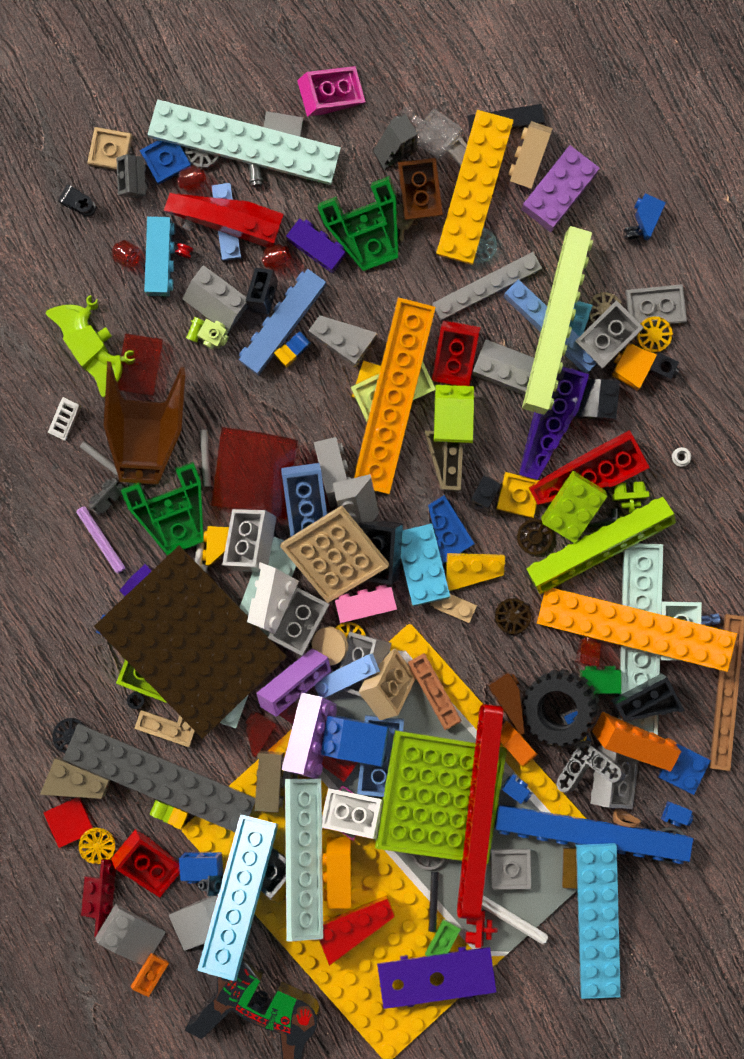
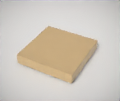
(108, 146)

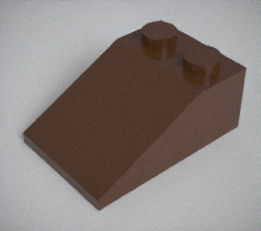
(420, 188)
(508, 696)

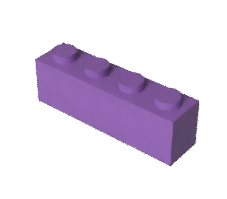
(293, 681)

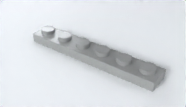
(486, 286)

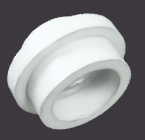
(687, 457)

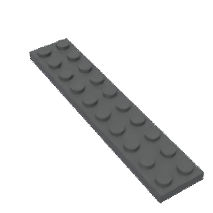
(158, 778)

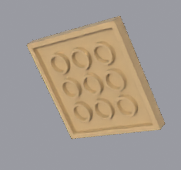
(334, 554)

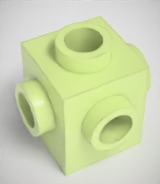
(210, 328)

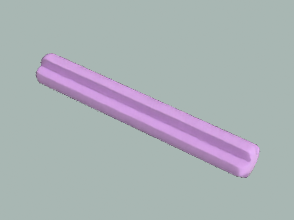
(100, 539)

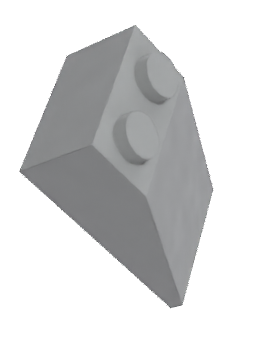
(609, 334)
(193, 922)
(129, 935)

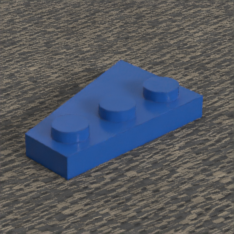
(448, 529)

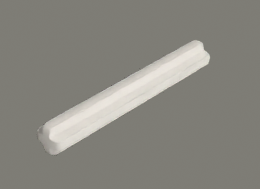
(514, 920)

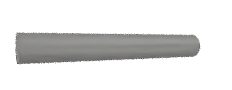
(205, 458)

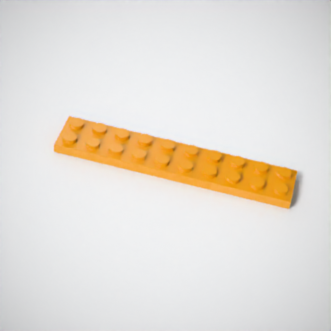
(394, 393)
(637, 628)

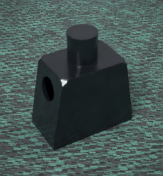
(484, 494)

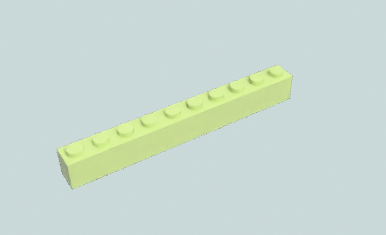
(557, 320)

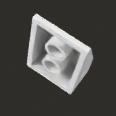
(352, 813)

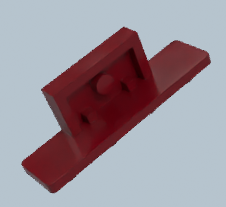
(98, 894)

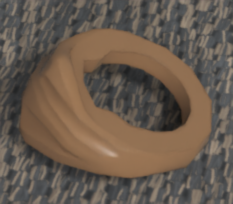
(620, 814)

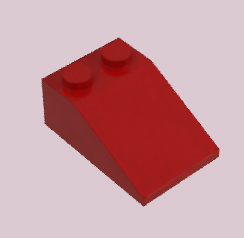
(455, 353)
(146, 863)

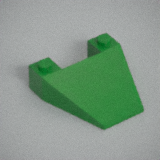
(369, 231)
(171, 516)

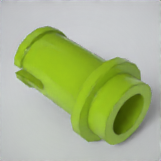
(194, 329)

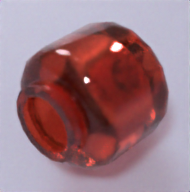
(191, 179)
(126, 254)
(276, 257)

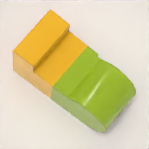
(169, 814)

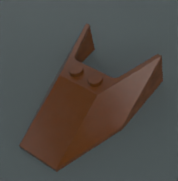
(142, 431)

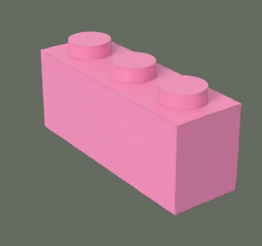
(365, 603)

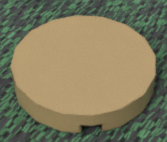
(331, 644)

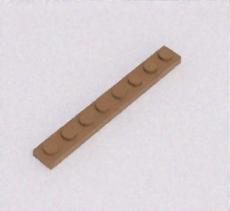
(727, 699)

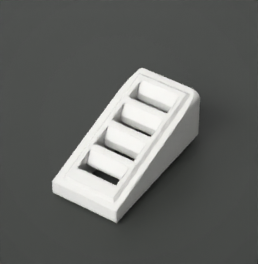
(73, 415)

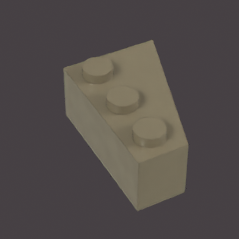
(446, 462)

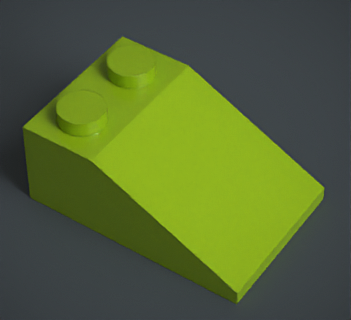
(453, 413)

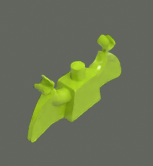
(86, 343)

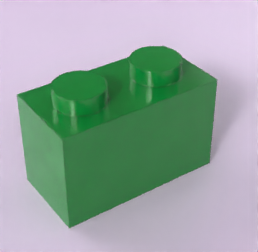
(603, 680)

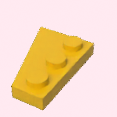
(472, 568)

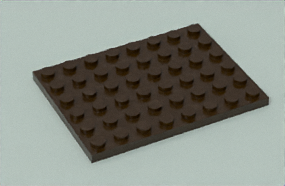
(190, 641)

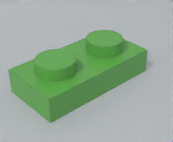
(443, 938)

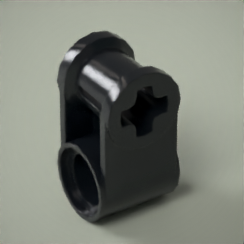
(75, 200)

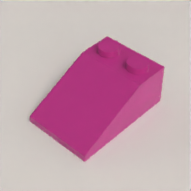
(330, 90)

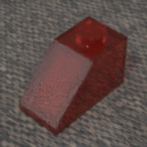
(588, 651)
(258, 731)

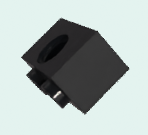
(261, 291)

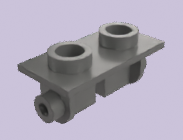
(100, 500)

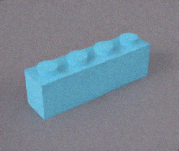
(158, 256)

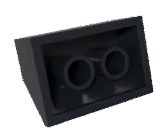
(388, 540)

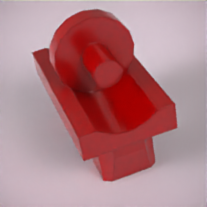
(477, 938)

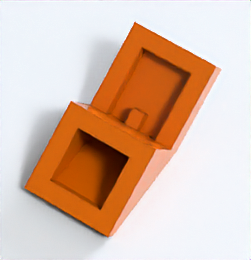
(516, 745)

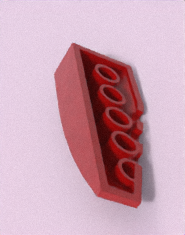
(229, 216)
(603, 466)

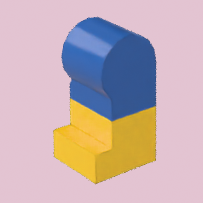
(292, 349)

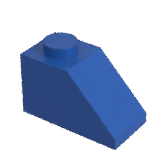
(648, 213)

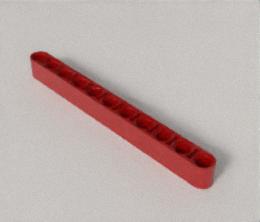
(479, 812)

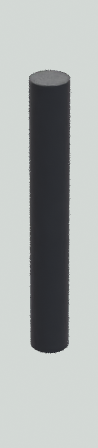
(433, 901)

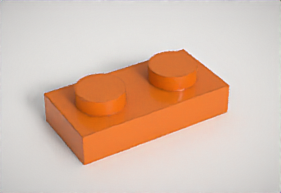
(149, 974)

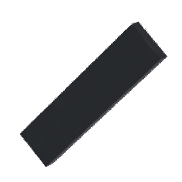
(521, 116)

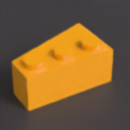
(338, 873)

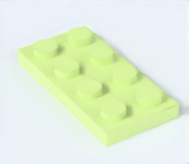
(365, 390)

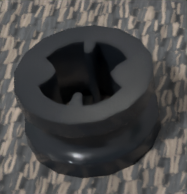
(632, 232)
(131, 704)

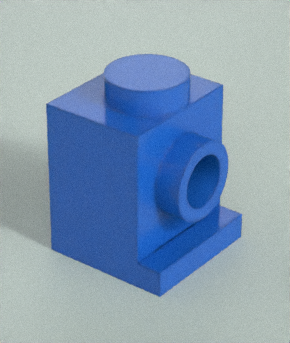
(516, 789)
(677, 814)

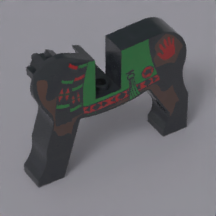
(290, 1012)

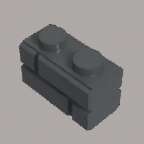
(131, 176)

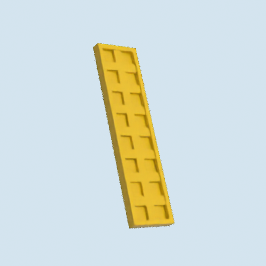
(474, 187)

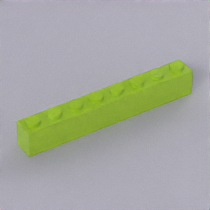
(601, 545)

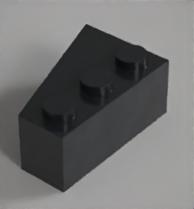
(647, 700)

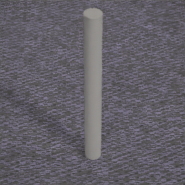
(100, 458)

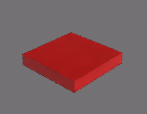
(68, 821)

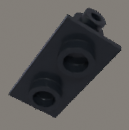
(211, 885)

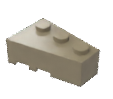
(74, 781)
(269, 781)

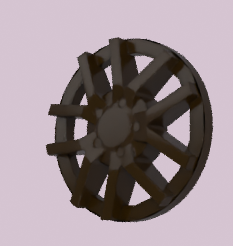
(512, 616)

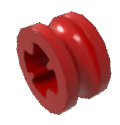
(184, 250)

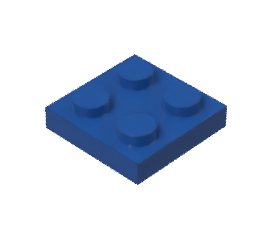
(164, 160)
(687, 770)

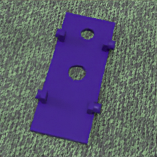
(464, 973)

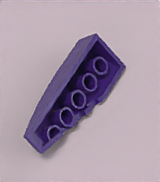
(549, 428)

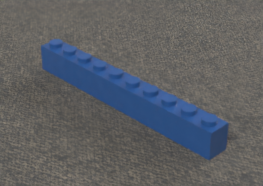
(587, 831)

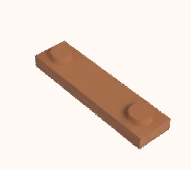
(434, 691)

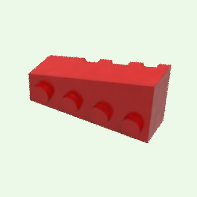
(353, 927)

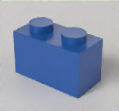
(200, 865)

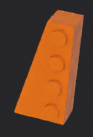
(635, 742)

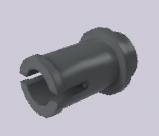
(255, 176)

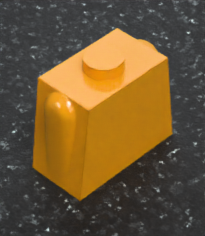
(633, 365)

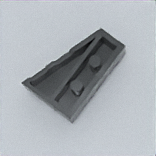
(396, 142)

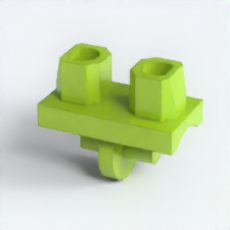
(639, 492)

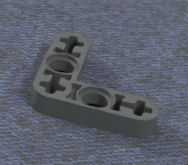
(590, 760)

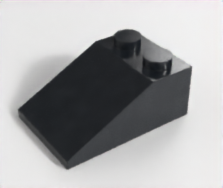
(599, 400)
(275, 877)

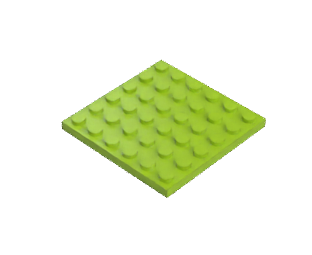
(430, 796)

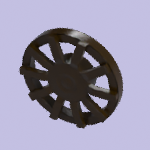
(534, 537)

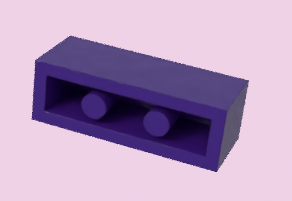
(316, 245)

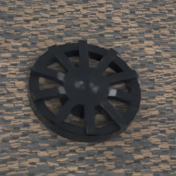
(67, 734)

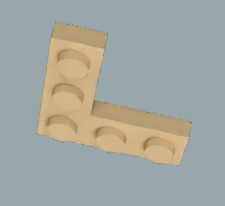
(165, 728)

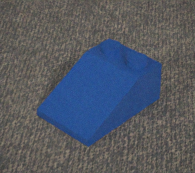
(354, 740)

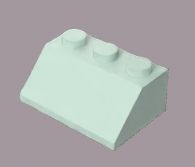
(681, 610)

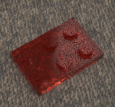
(143, 373)

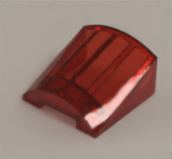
(250, 471)

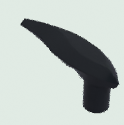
(607, 521)

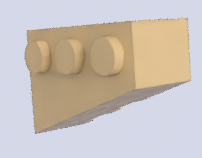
(530, 154)

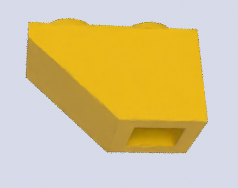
(216, 543)

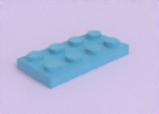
(423, 566)

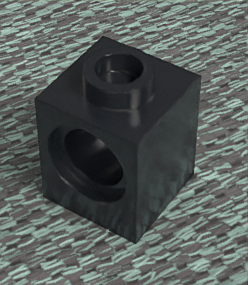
(656, 367)

